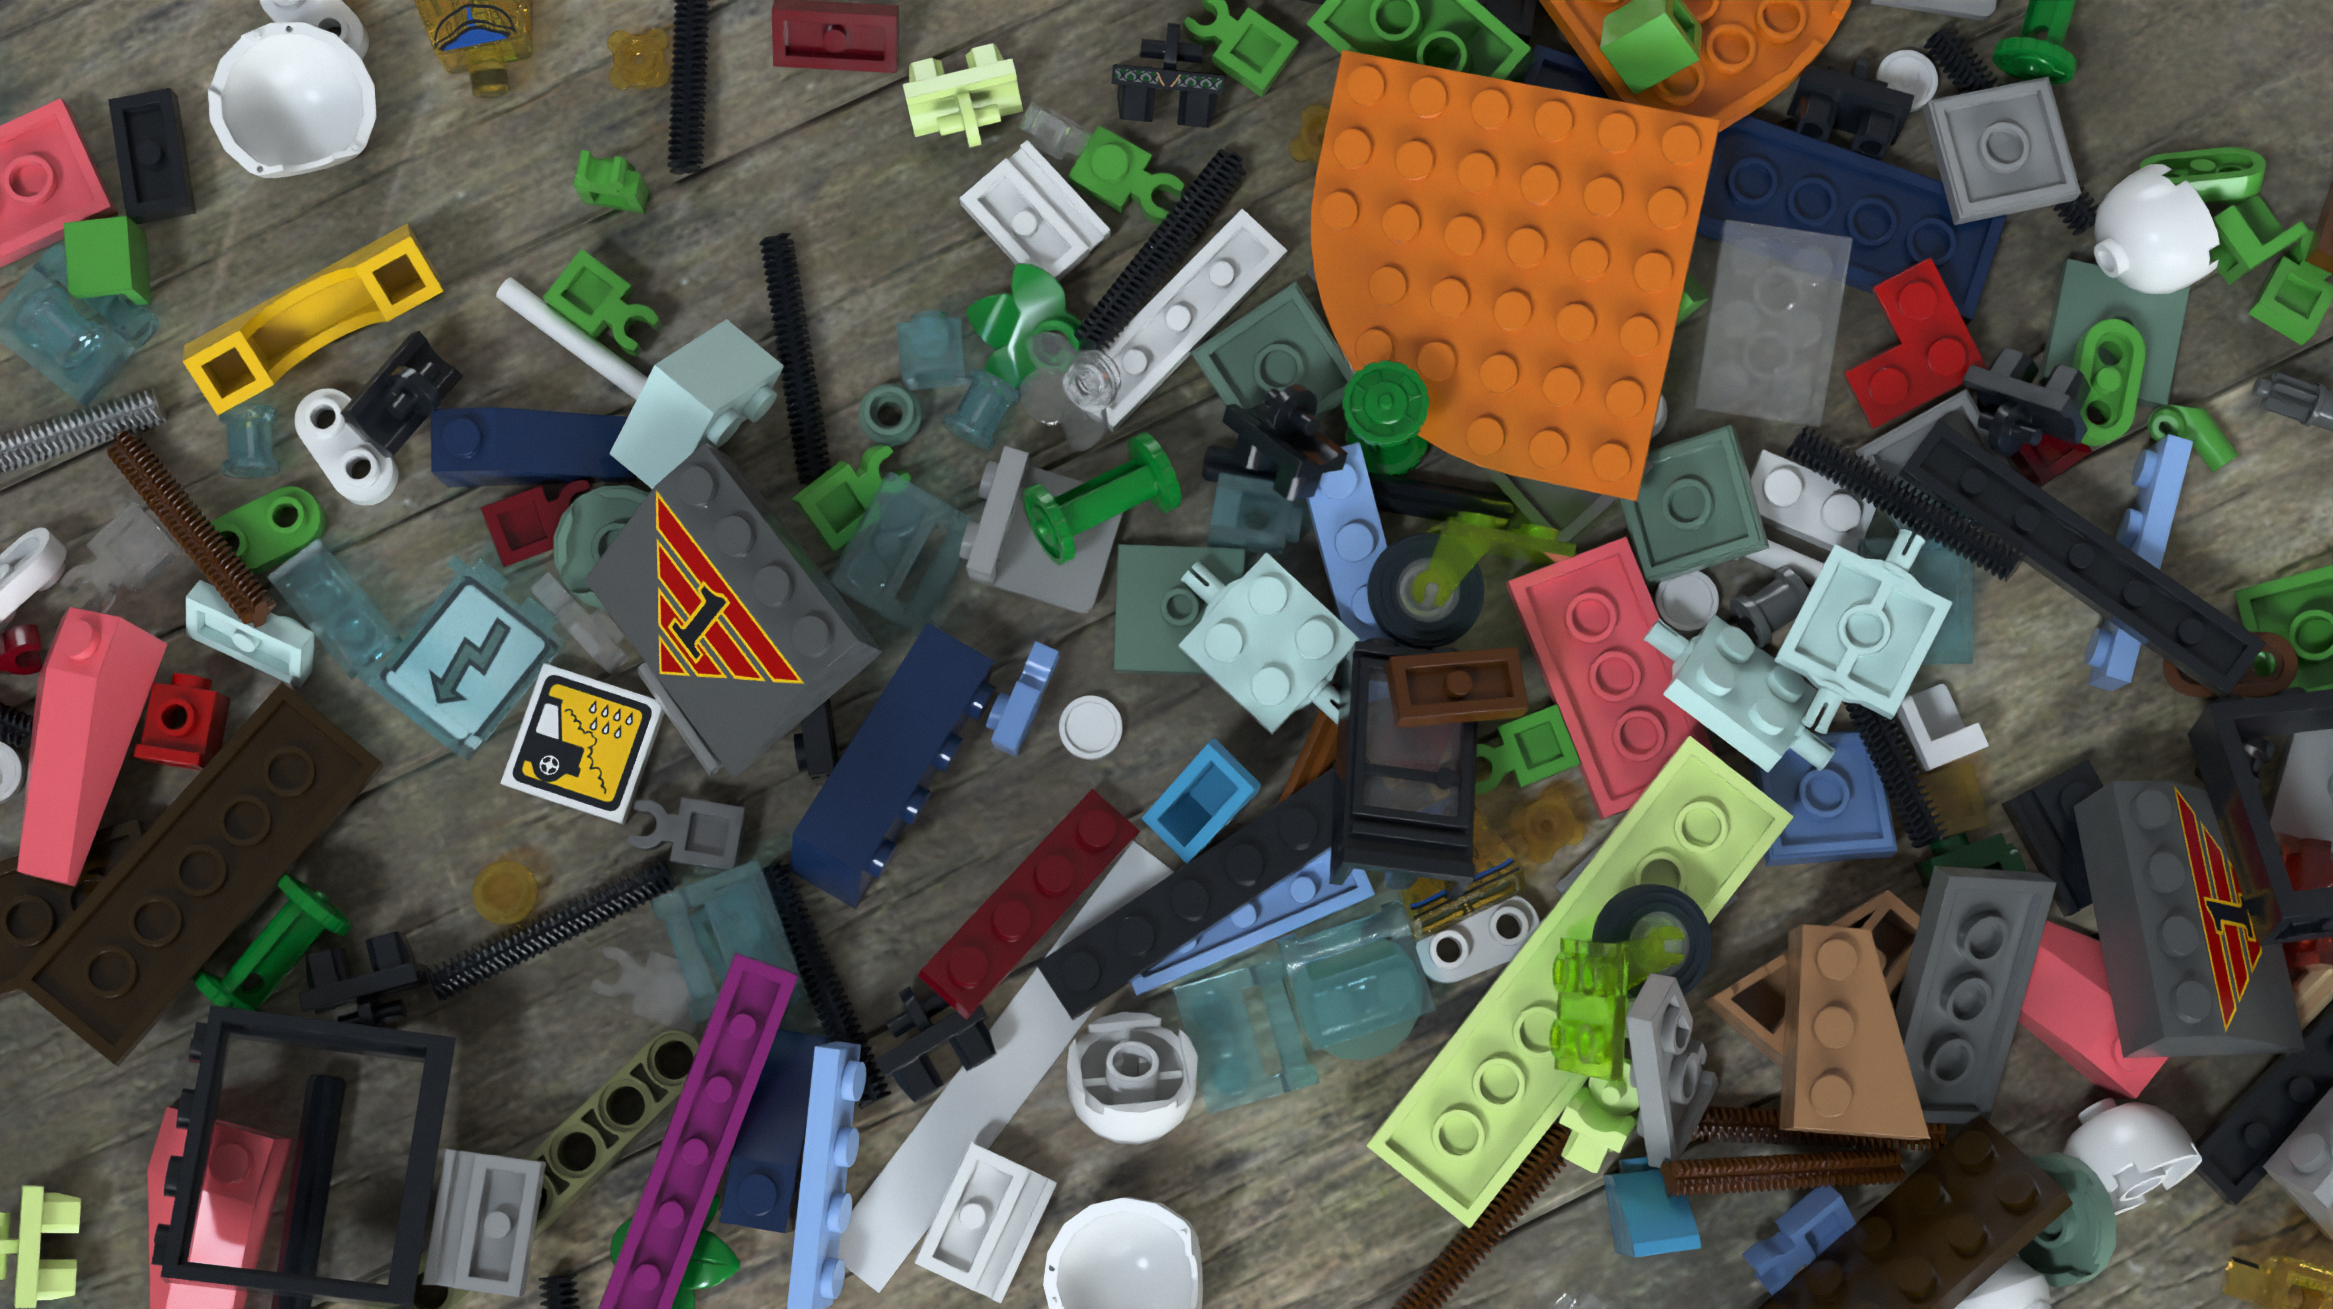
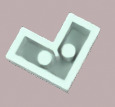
(696, 400)

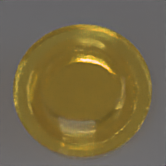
(505, 892)

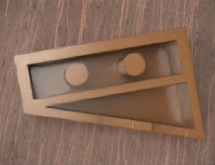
(1757, 1000)
(1843, 1042)

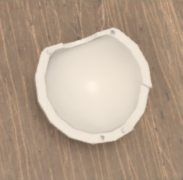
(291, 100)
(1125, 1258)

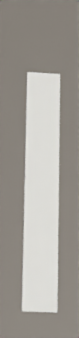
(979, 1101)

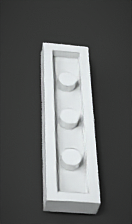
(1190, 310)

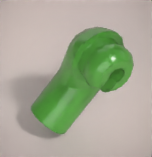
(2194, 425)

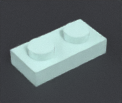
(277, 647)

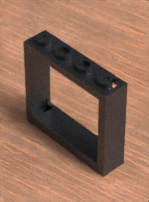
(2216, 737)
(198, 1116)

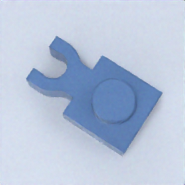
(1014, 714)
(1804, 1235)

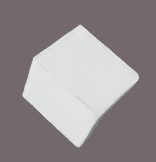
(1935, 730)

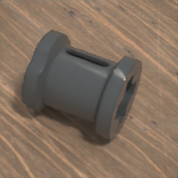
(1770, 606)

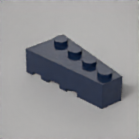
(889, 765)

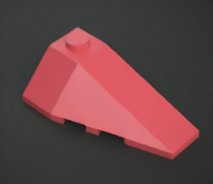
(80, 735)
(2074, 1013)
(234, 1208)

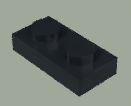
(152, 156)

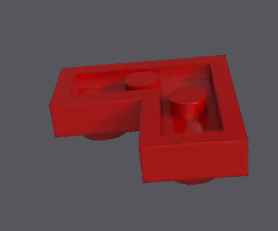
(1930, 351)

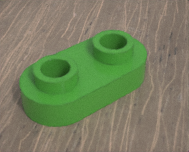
(2215, 173)
(2112, 386)
(259, 531)

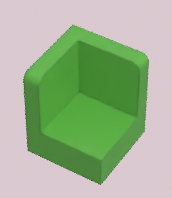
(1650, 41)
(2249, 238)
(107, 259)

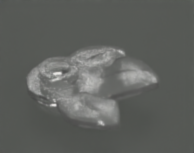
(1070, 388)

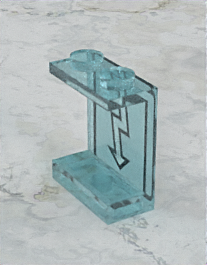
(466, 659)

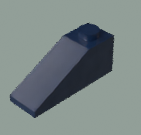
(524, 447)
(771, 1139)

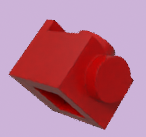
(201, 735)

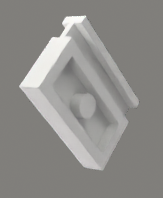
(1035, 213)
(985, 1222)

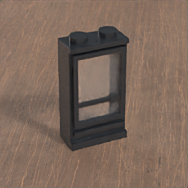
(1399, 791)

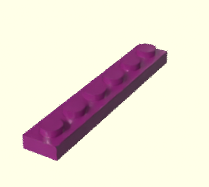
(700, 1135)

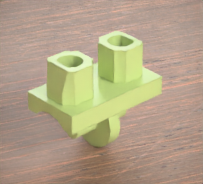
(963, 97)
(1601, 1120)
(34, 1276)

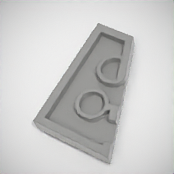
(1666, 1069)

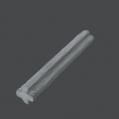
(80, 431)

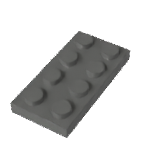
(1969, 985)

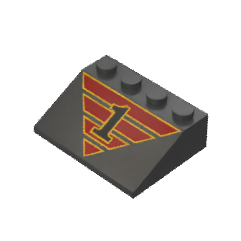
(729, 609)
(2178, 929)

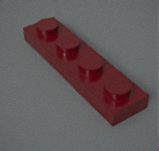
(1028, 904)

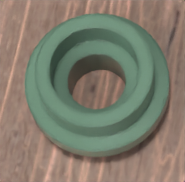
(890, 396)

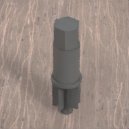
(2296, 399)

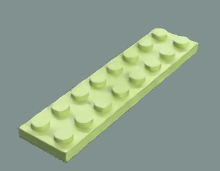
(1495, 1077)

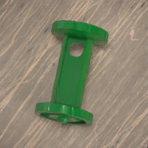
(2032, 58)
(1384, 413)
(1066, 515)
(276, 947)

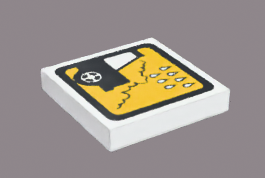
(583, 744)

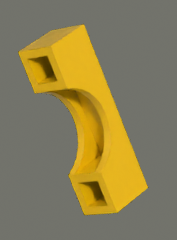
(280, 332)

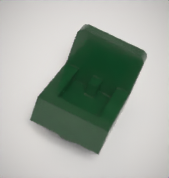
(1958, 852)

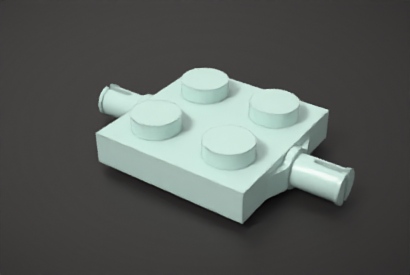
(1863, 631)
(1267, 642)
(1740, 693)

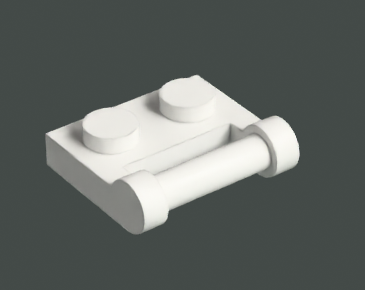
(1807, 508)

